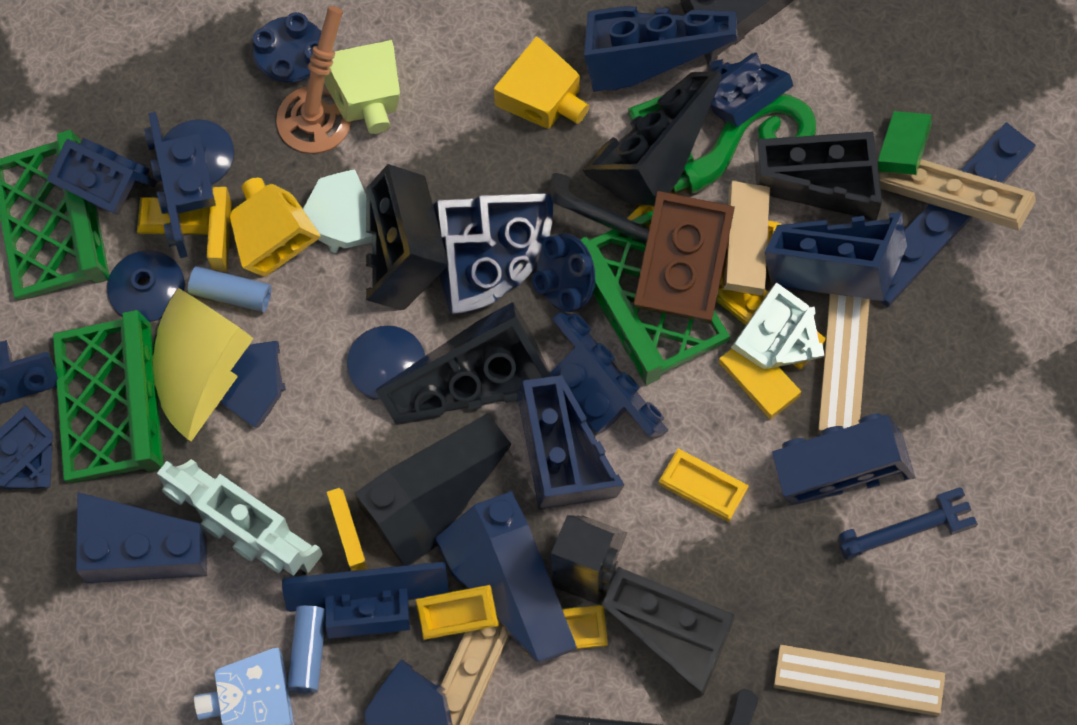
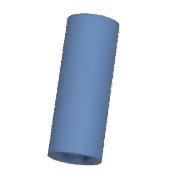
(229, 289)
(307, 649)

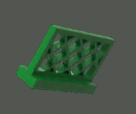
(82, 217)
(625, 320)
(140, 392)

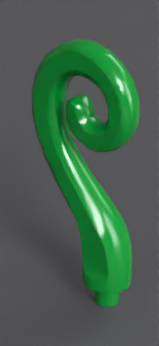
(710, 167)

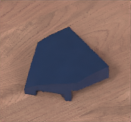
(747, 88)
(257, 383)
(25, 452)
(408, 700)

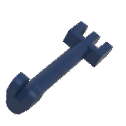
(946, 514)

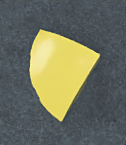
(194, 361)

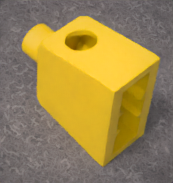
(541, 87)
(270, 227)

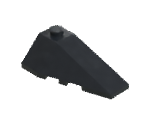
(658, 145)
(468, 370)
(431, 488)

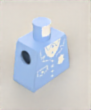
(249, 692)

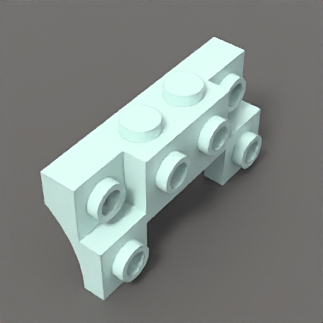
(239, 517)

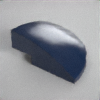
(490, 245)

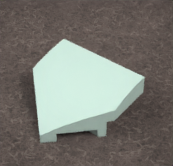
(339, 210)
(780, 332)

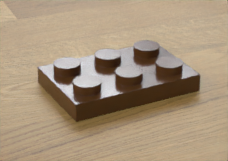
(684, 257)

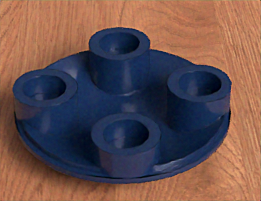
(285, 47)
(565, 272)
(381, 356)

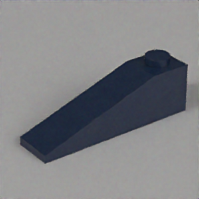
(636, 46)
(497, 549)

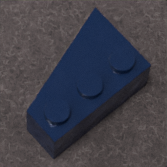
(842, 459)

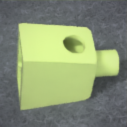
(365, 84)

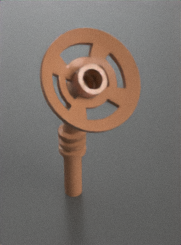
(312, 107)

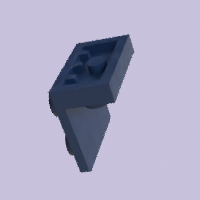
(97, 174)

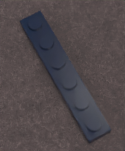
(939, 225)

